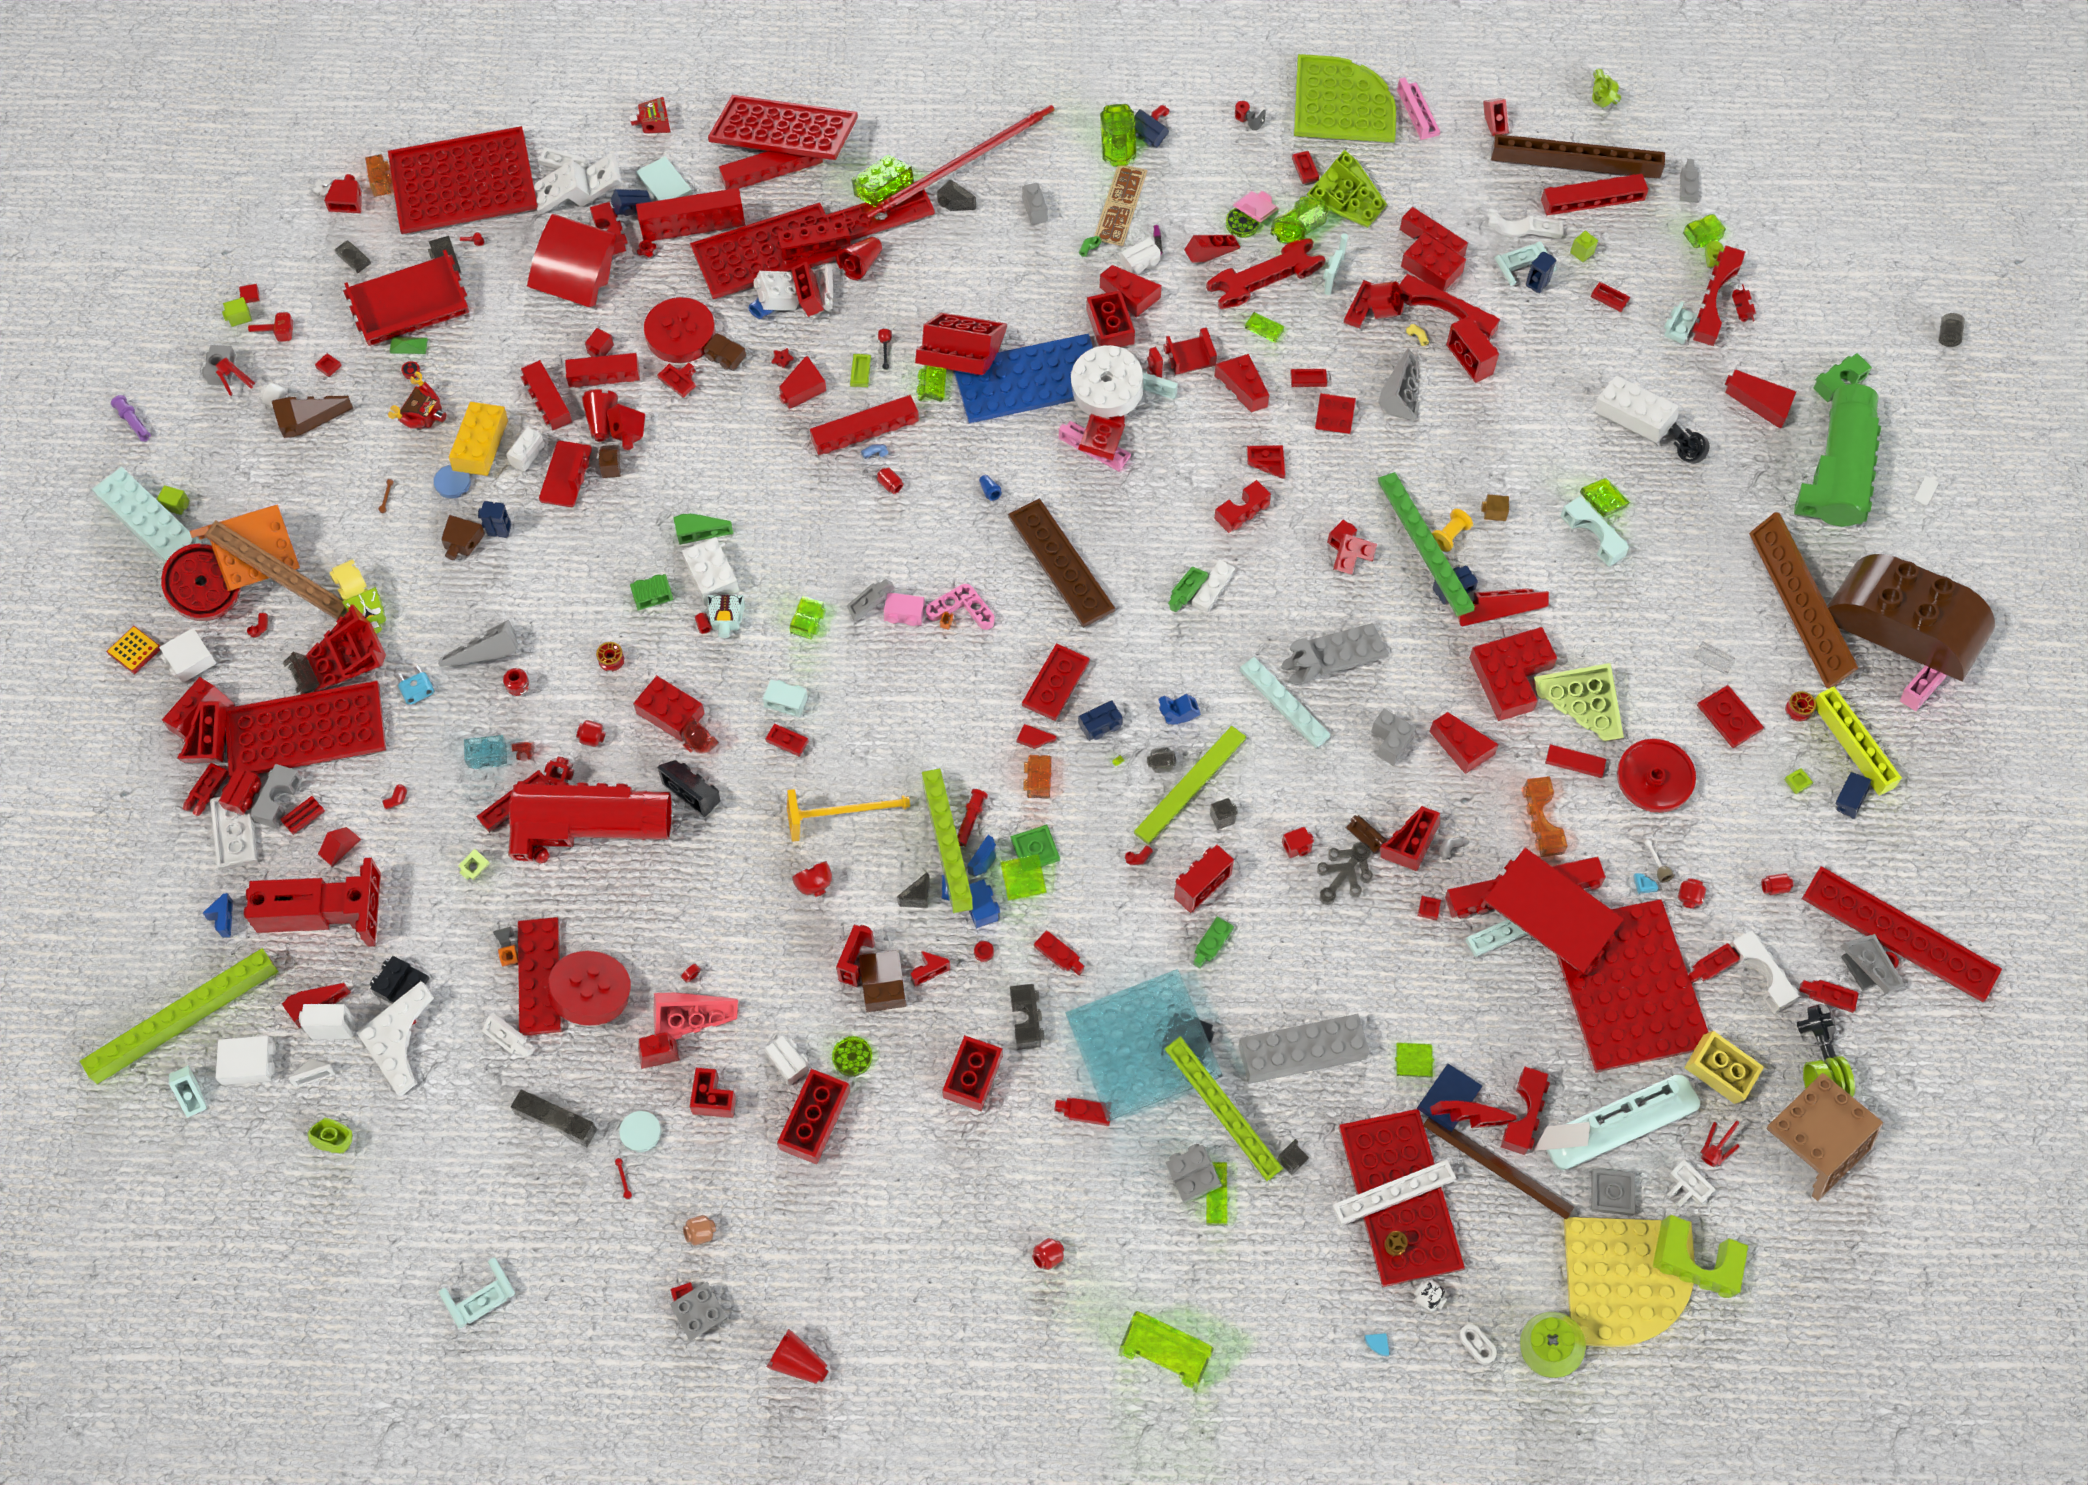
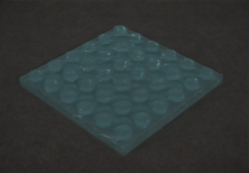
(1126, 1041)

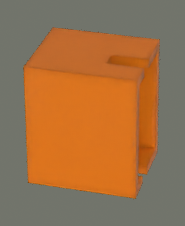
(946, 620)

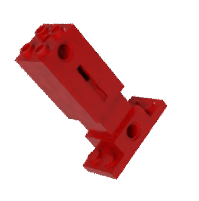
(313, 904)

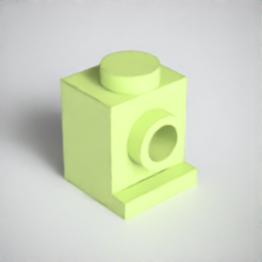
(473, 857)

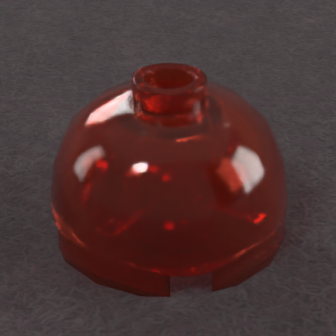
(697, 737)

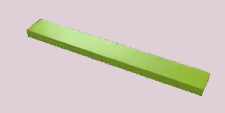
(1189, 785)
(1223, 1108)

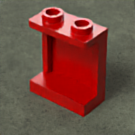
(846, 970)

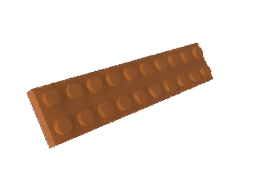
(1803, 600)

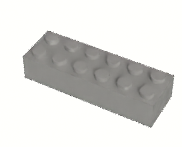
(1303, 1048)

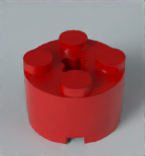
(1386, 299)

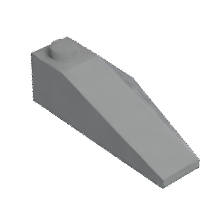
(1400, 390)
(495, 644)

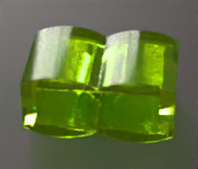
(1703, 231)
(807, 618)

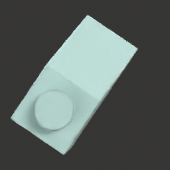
(187, 1091)

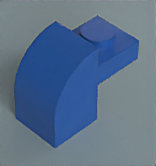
(1179, 710)

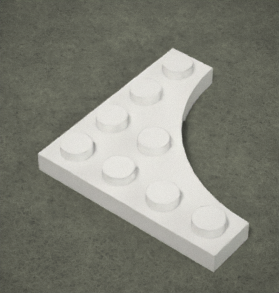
(389, 1037)

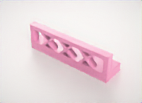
(1415, 112)
(1074, 438)

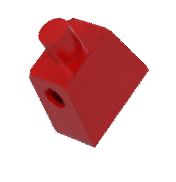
(344, 196)
(626, 425)
(657, 1050)

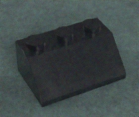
(689, 786)

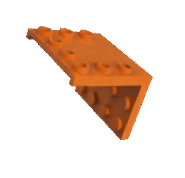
(262, 528)

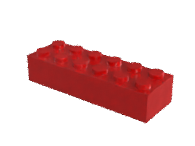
(691, 214)

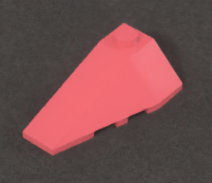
(689, 1013)

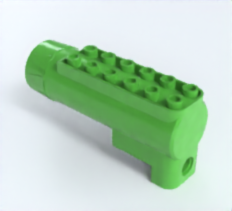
(1846, 471)

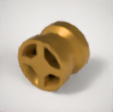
(1397, 1239)

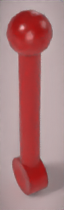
(627, 1194)

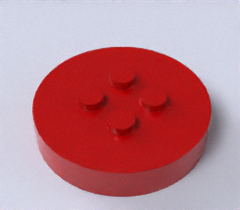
(679, 329)
(588, 988)

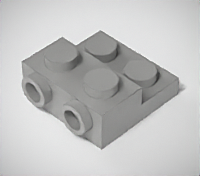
(1193, 1172)

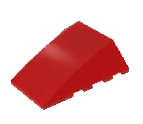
(346, 650)

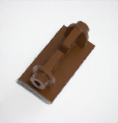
(1365, 833)

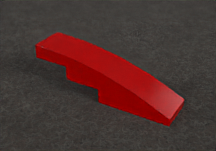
(1476, 1113)

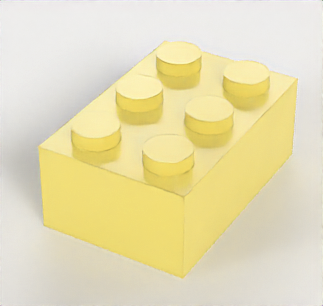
(1724, 1067)

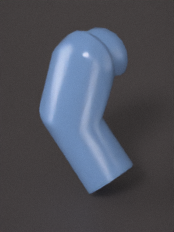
(880, 448)

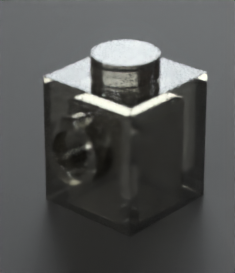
(1223, 813)

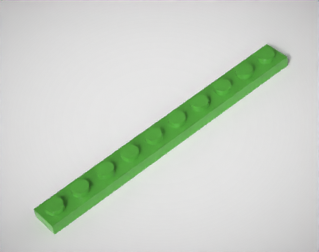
(1426, 544)

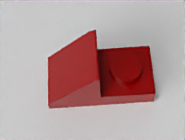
(934, 966)

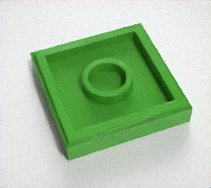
(1036, 842)

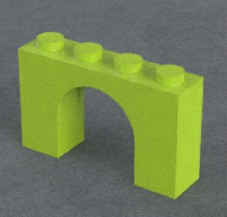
(1673, 1259)

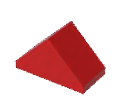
(337, 844)

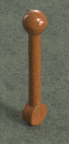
(382, 508)

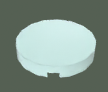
(640, 1131)

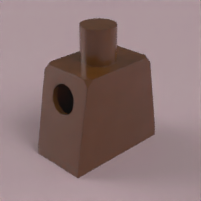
(461, 536)

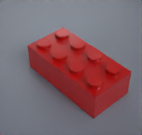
(813, 1116)

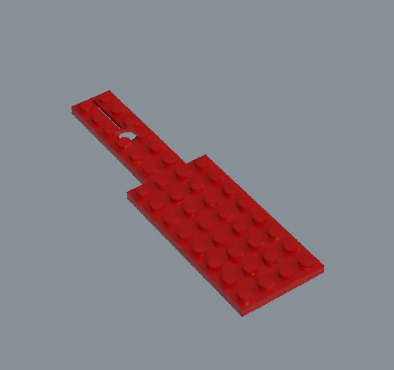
(736, 256)

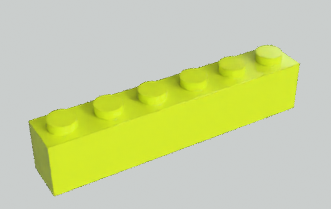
(1856, 741)

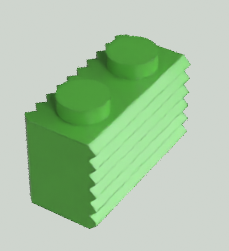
(651, 591)

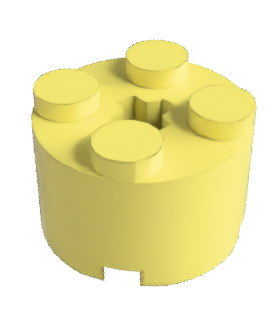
(349, 580)

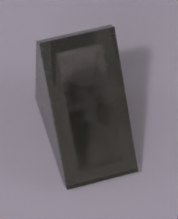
(916, 894)

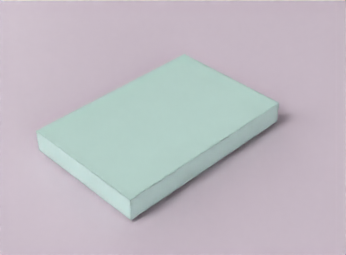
(663, 180)

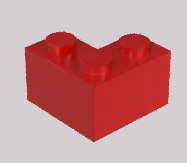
(709, 1100)

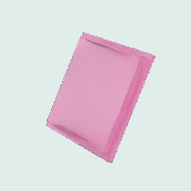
(1257, 205)

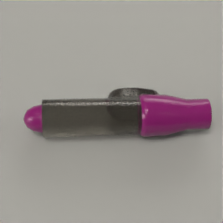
(1157, 237)

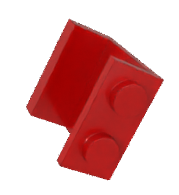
(1191, 353)

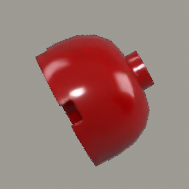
(813, 880)

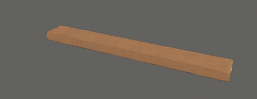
(275, 569)

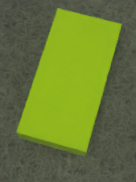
(860, 370)

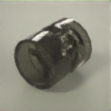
(1951, 330)

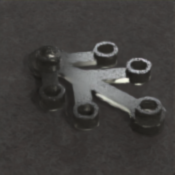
(1345, 870)

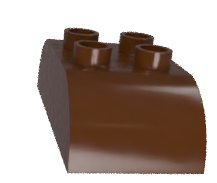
(1914, 613)

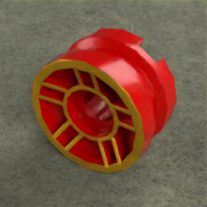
(612, 650)
(1805, 701)

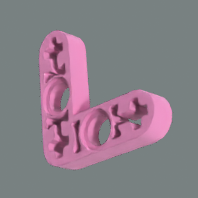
(966, 601)

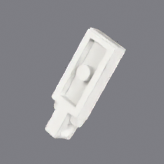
(825, 283)
(507, 1036)

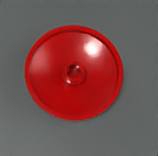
(1656, 775)

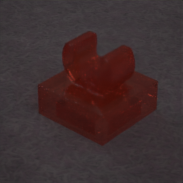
(523, 747)

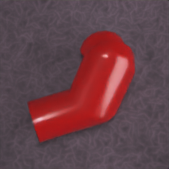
(261, 627)
(397, 798)
(1138, 859)

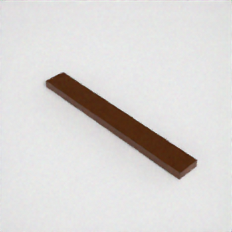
(1501, 1168)

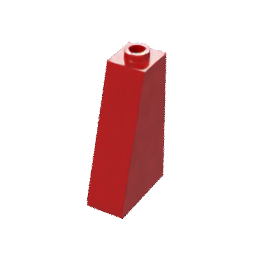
(1761, 396)

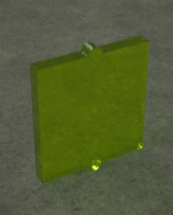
(1414, 1060)

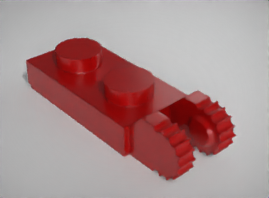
(205, 788)

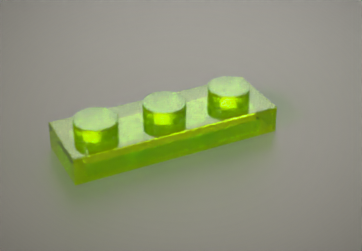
(1217, 1199)

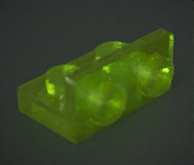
(931, 383)

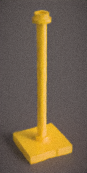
(795, 815)

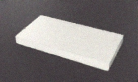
(233, 837)

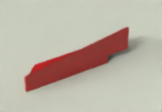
(1503, 603)

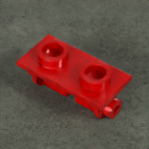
(1742, 297)

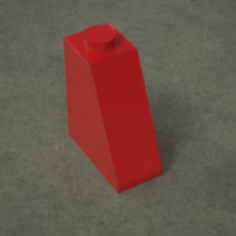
(801, 384)

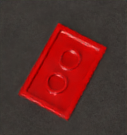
(1101, 437)
(1730, 716)

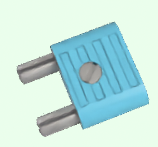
(416, 687)

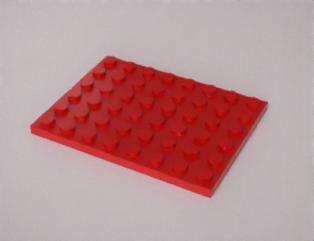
(462, 180)
(1637, 995)

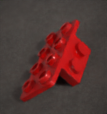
(565, 474)

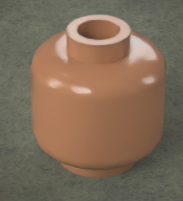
(699, 1230)

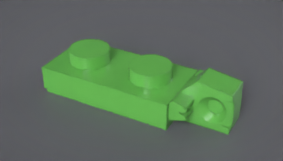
(1187, 588)
(1212, 941)

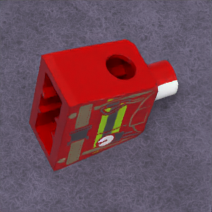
(652, 117)

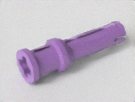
(128, 413)

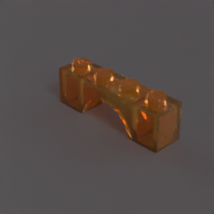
(1549, 838)

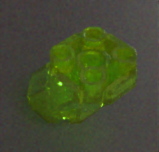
(1118, 134)
(1300, 220)

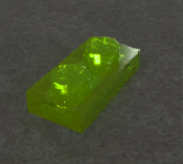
(1264, 327)

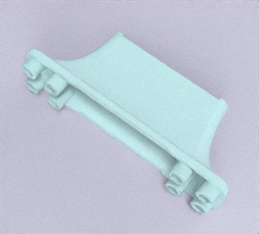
(1626, 1127)

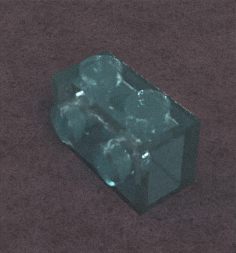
(485, 752)

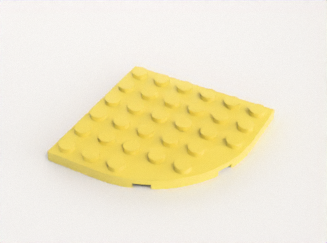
(1613, 1281)

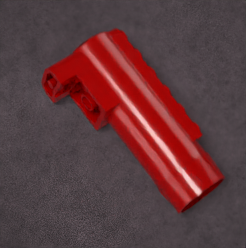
(558, 813)

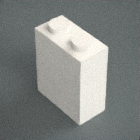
(245, 1060)

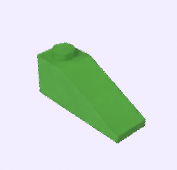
(698, 527)

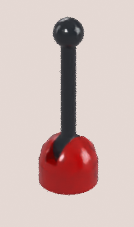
(885, 337)

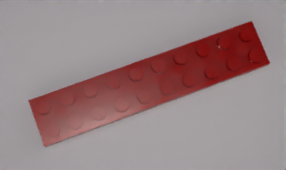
(1902, 934)

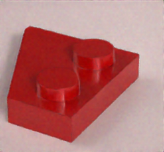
(1267, 458)

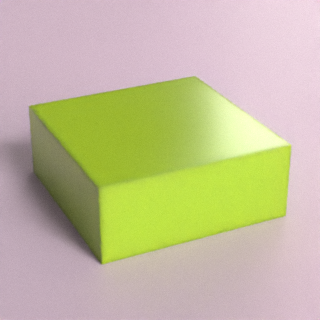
(1798, 781)

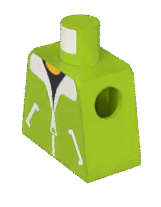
(370, 605)

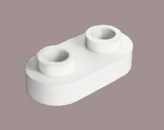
(1478, 1344)

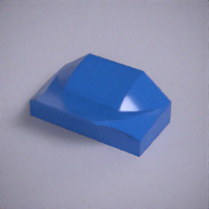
(983, 857)

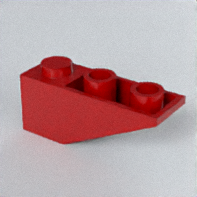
(1208, 247)

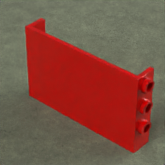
(407, 299)
(1553, 910)

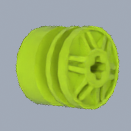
(1835, 1068)

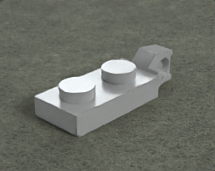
(1689, 182)
(869, 599)

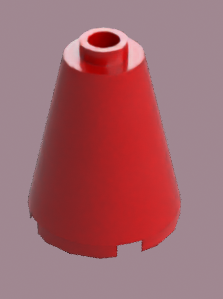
(858, 257)
(596, 408)
(797, 1360)

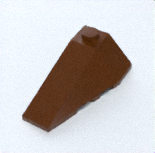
(303, 415)

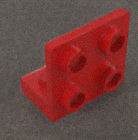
(1335, 413)

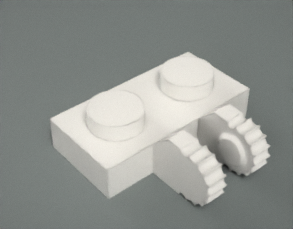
(1691, 1183)

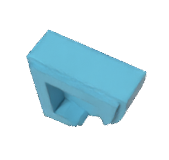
(1644, 884)
(1378, 1343)

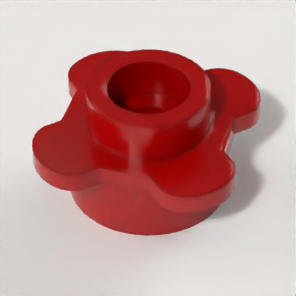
(646, 244)

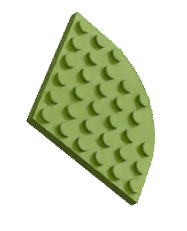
(1342, 101)

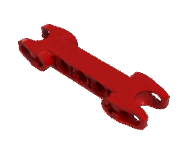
(1241, 284)

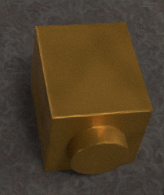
(1495, 507)

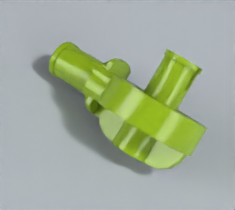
(1602, 94)

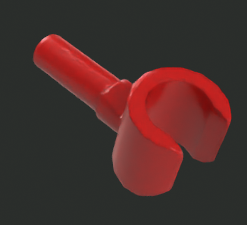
(477, 238)

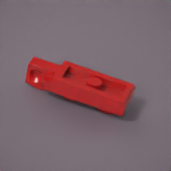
(1059, 953)
(1714, 963)
(1830, 994)
(1082, 1111)

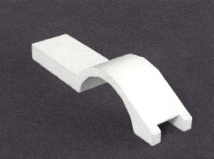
(1529, 225)

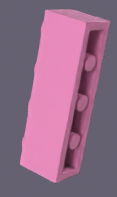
(1921, 687)

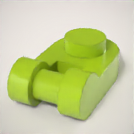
(1711, 253)

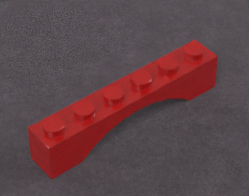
(1421, 293)
(1709, 324)

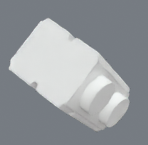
(1140, 256)
(525, 449)
(787, 1060)

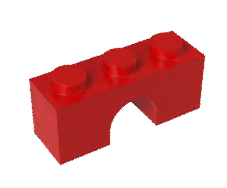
(605, 218)
(1232, 516)

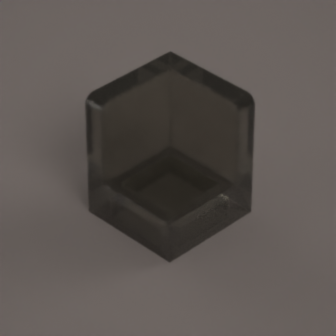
(1292, 1157)

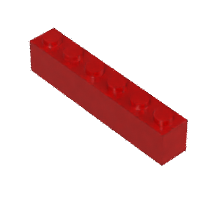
(763, 168)
(1594, 194)
(864, 425)

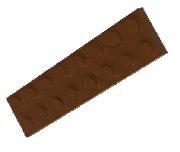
(1061, 563)

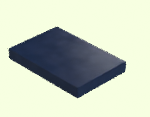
(1449, 1086)

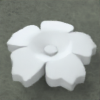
(322, 188)

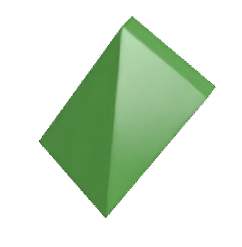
(408, 345)

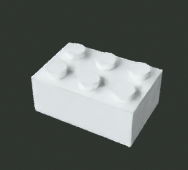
(710, 569)

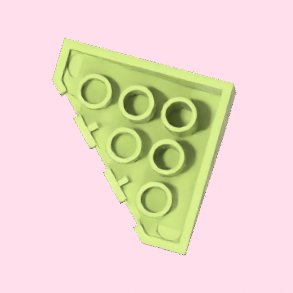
(1587, 696)

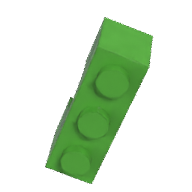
(1851, 369)

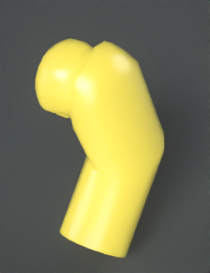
(1419, 332)

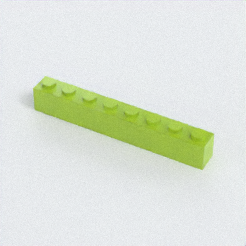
(947, 841)

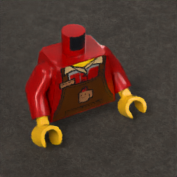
(420, 408)

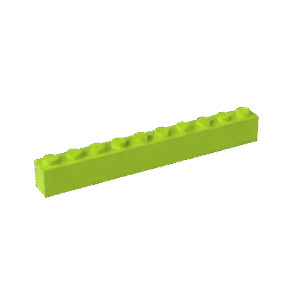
(178, 1016)

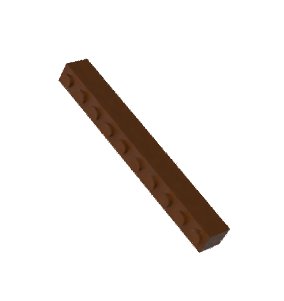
(1577, 156)

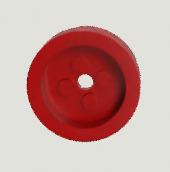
(186, 597)

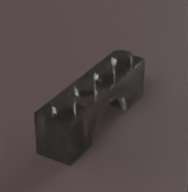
(541, 1111)

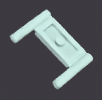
(1518, 259)
(1334, 263)
(481, 1301)

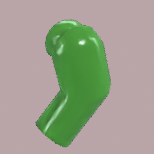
(1089, 243)

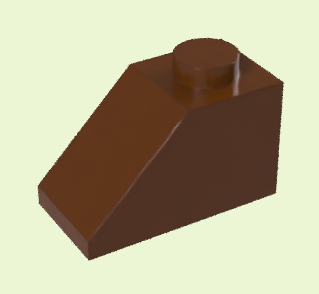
(610, 461)

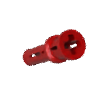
(973, 809)

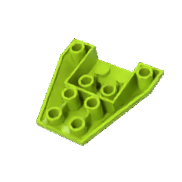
(1349, 191)

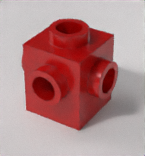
(552, 770)

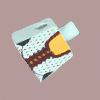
(726, 613)

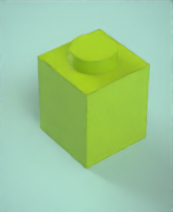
(1584, 246)
(236, 312)
(173, 499)

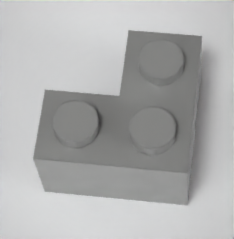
(1395, 733)

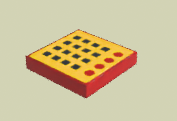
(133, 650)

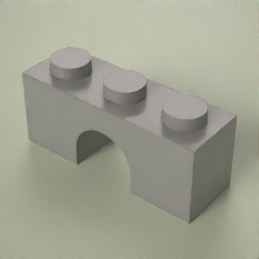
(279, 781)

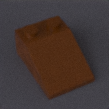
(882, 981)

